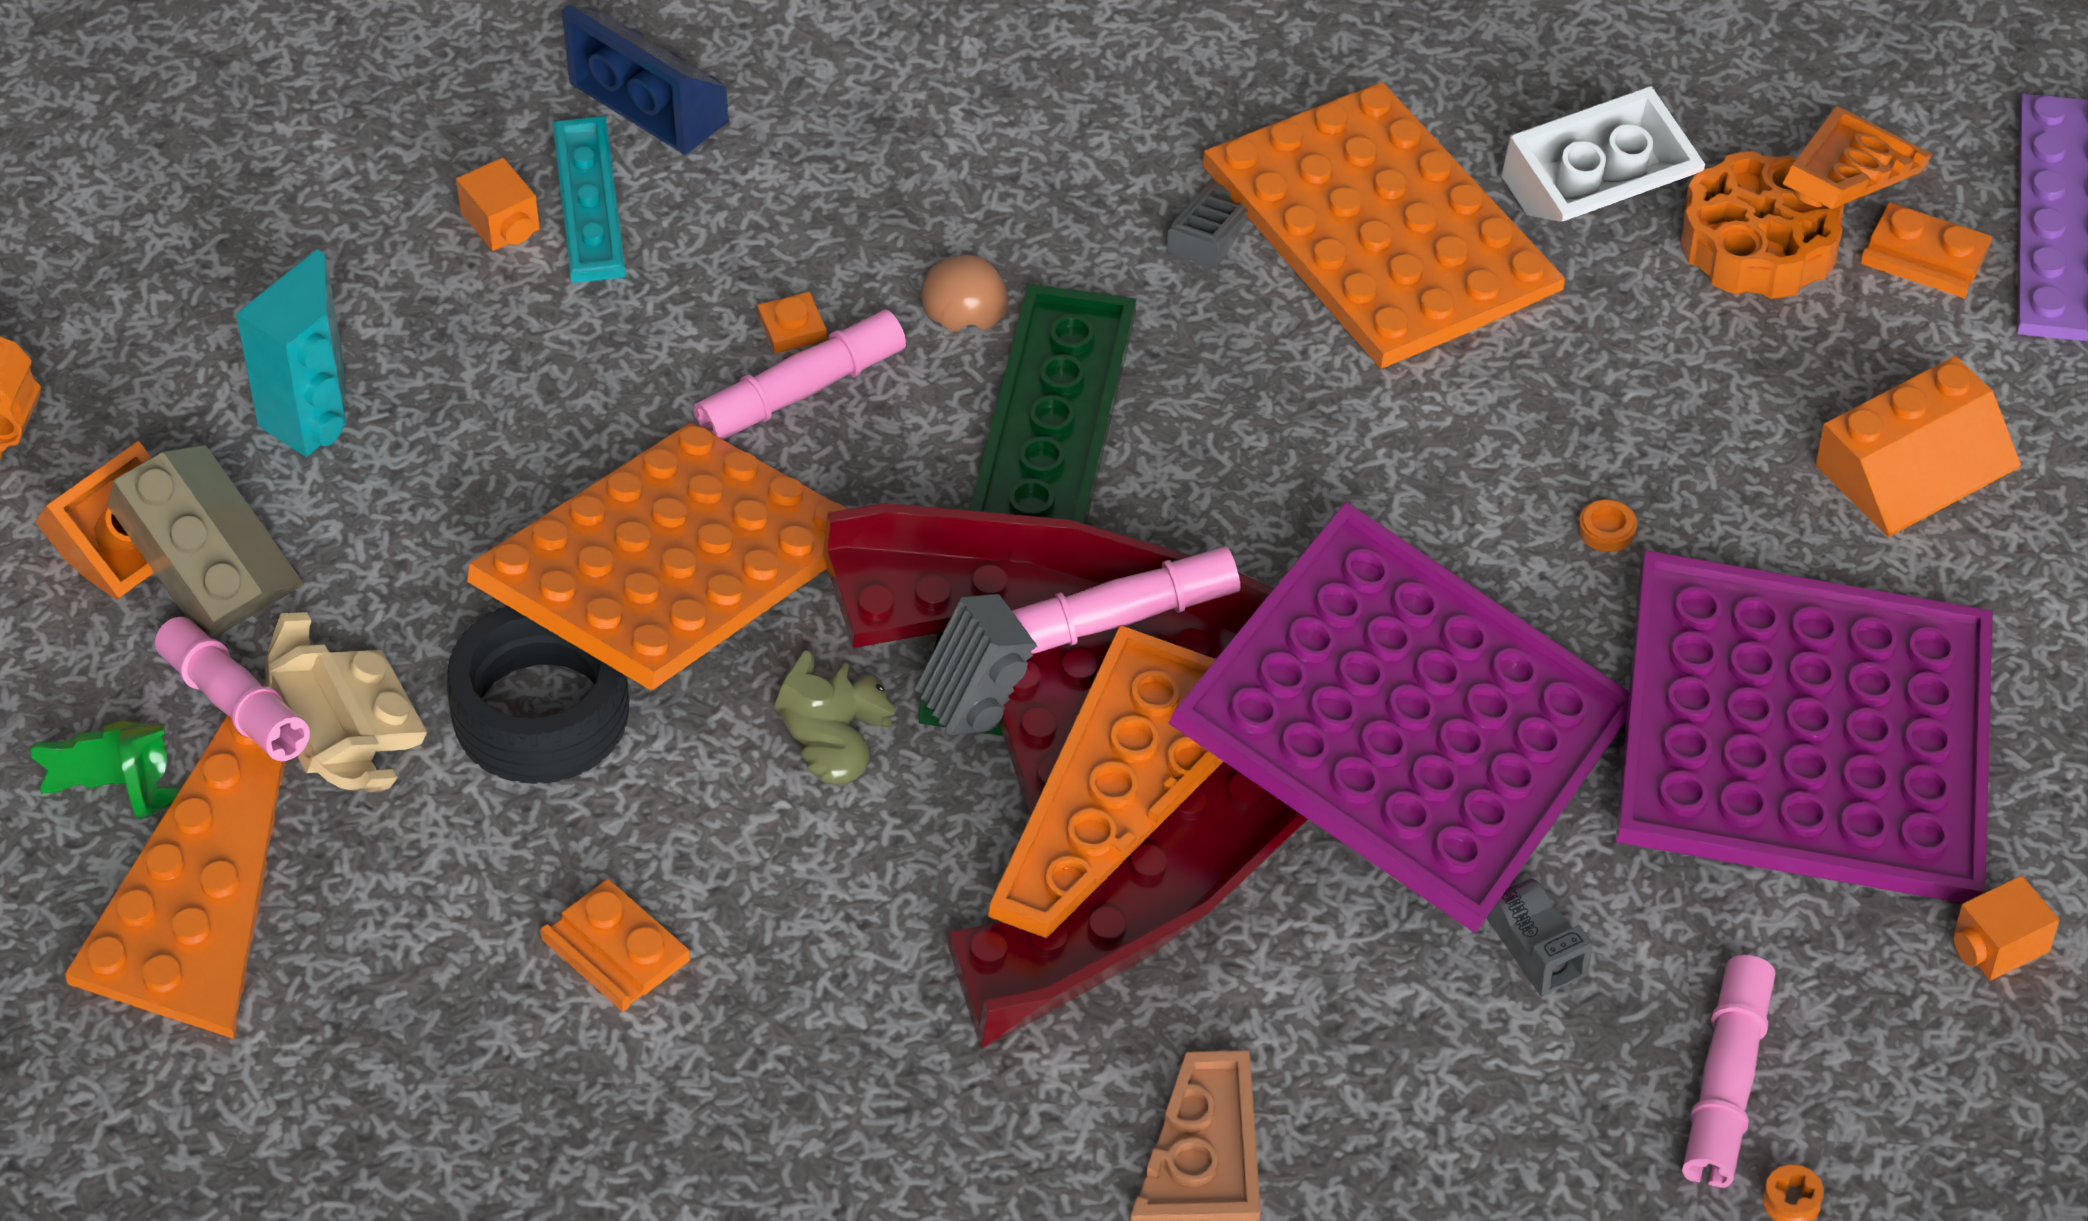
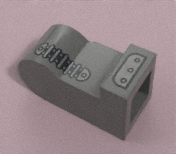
(1540, 937)

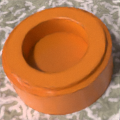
(1607, 525)

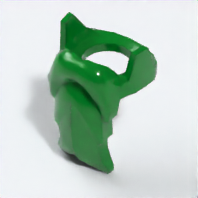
(118, 755)

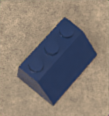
(642, 80)

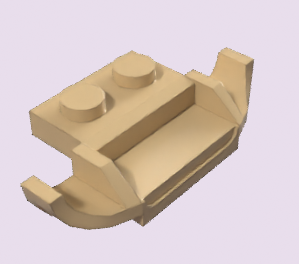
(347, 702)

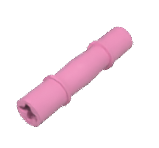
(800, 375)
(1130, 599)
(254, 708)
(1729, 1070)

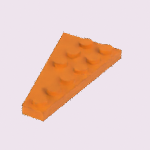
(1110, 783)
(191, 901)

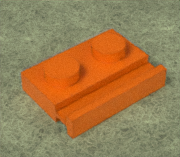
(1926, 250)
(615, 944)

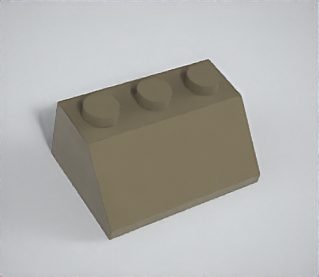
(201, 538)

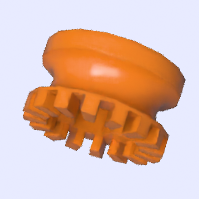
(1779, 1184)

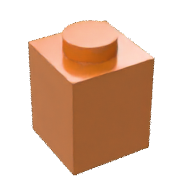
(498, 204)
(2004, 928)

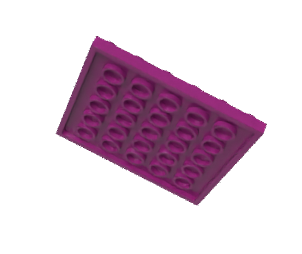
(1406, 715)
(1808, 728)

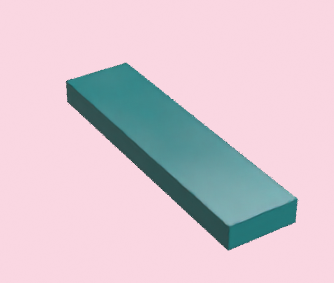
(588, 199)

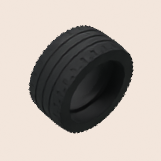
(531, 747)

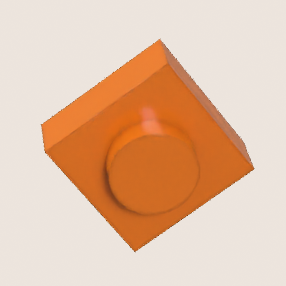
(792, 322)

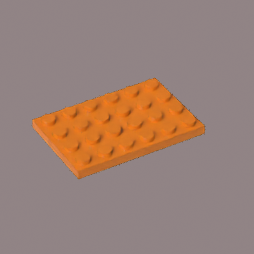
(1382, 224)
(663, 555)

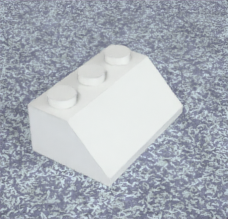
(1598, 157)

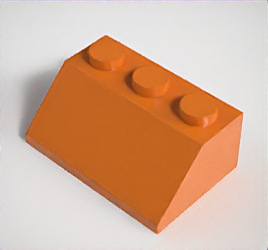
(1918, 446)

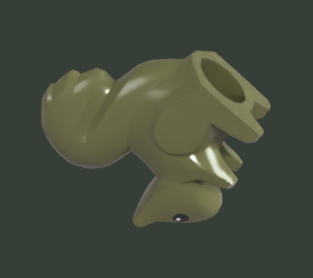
(820, 715)

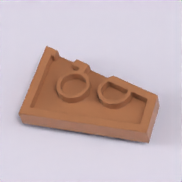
(1206, 1146)

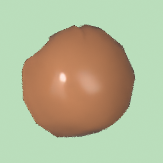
(964, 293)

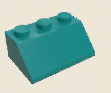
(296, 358)

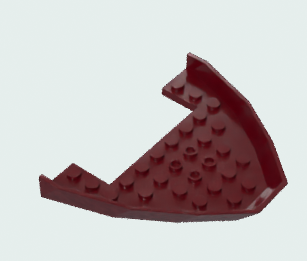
(902, 577)

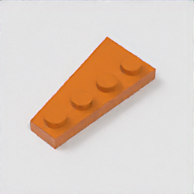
(1851, 160)

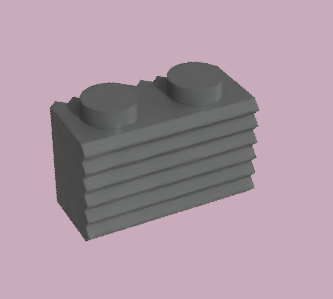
(976, 665)

